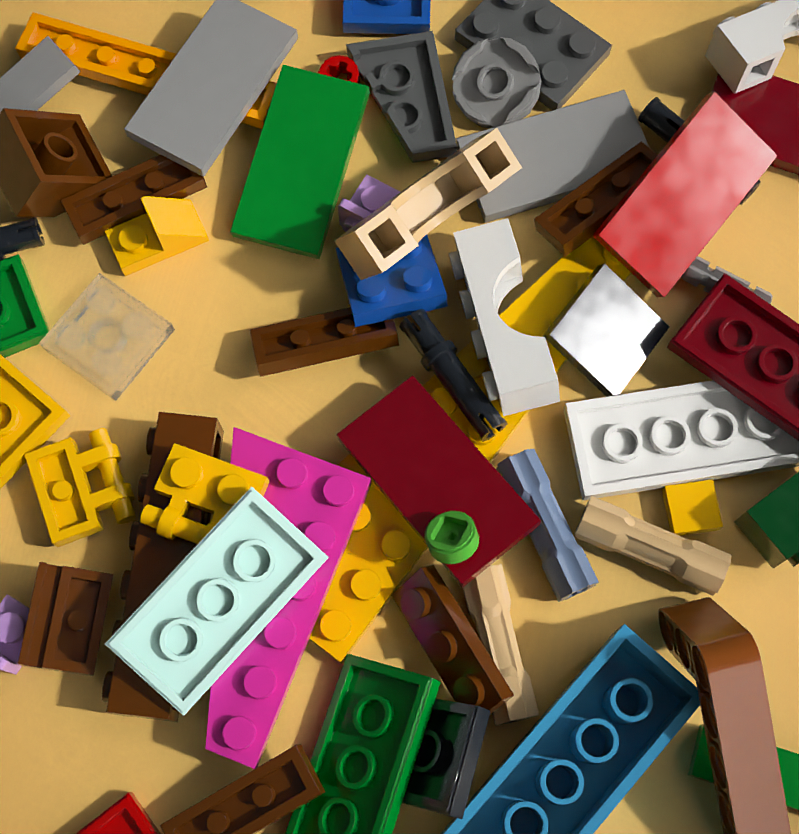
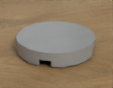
(496, 82)

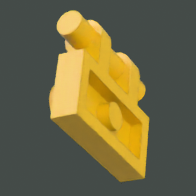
(198, 482)
(65, 492)

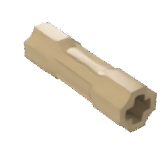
(685, 559)
(489, 607)

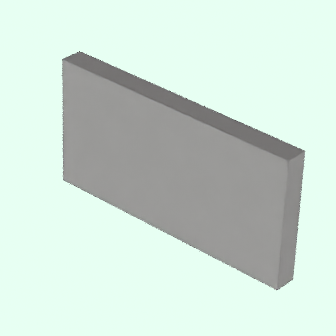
(211, 84)
(560, 152)

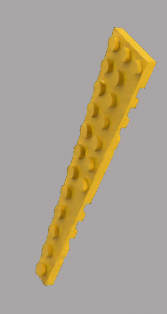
(382, 542)

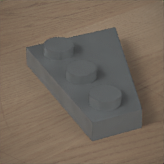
(409, 91)

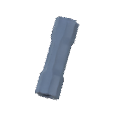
(561, 556)

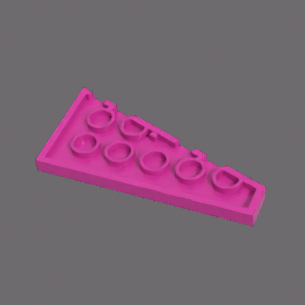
(325, 507)

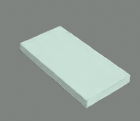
(216, 601)

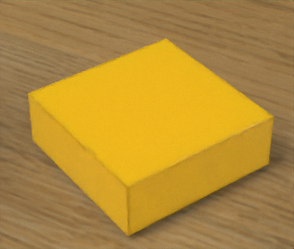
(692, 507)

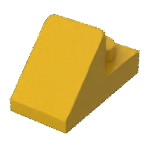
(159, 234)

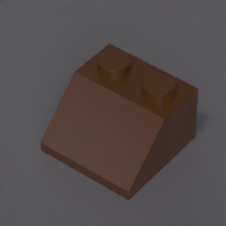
(46, 160)

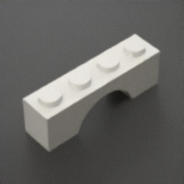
(751, 45)
(519, 363)

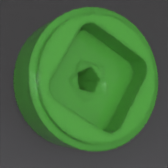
(452, 537)

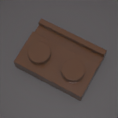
(65, 619)

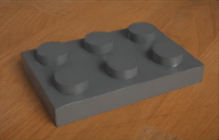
(559, 43)

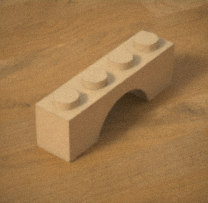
(422, 206)

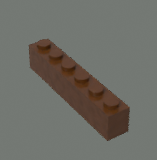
(156, 557)

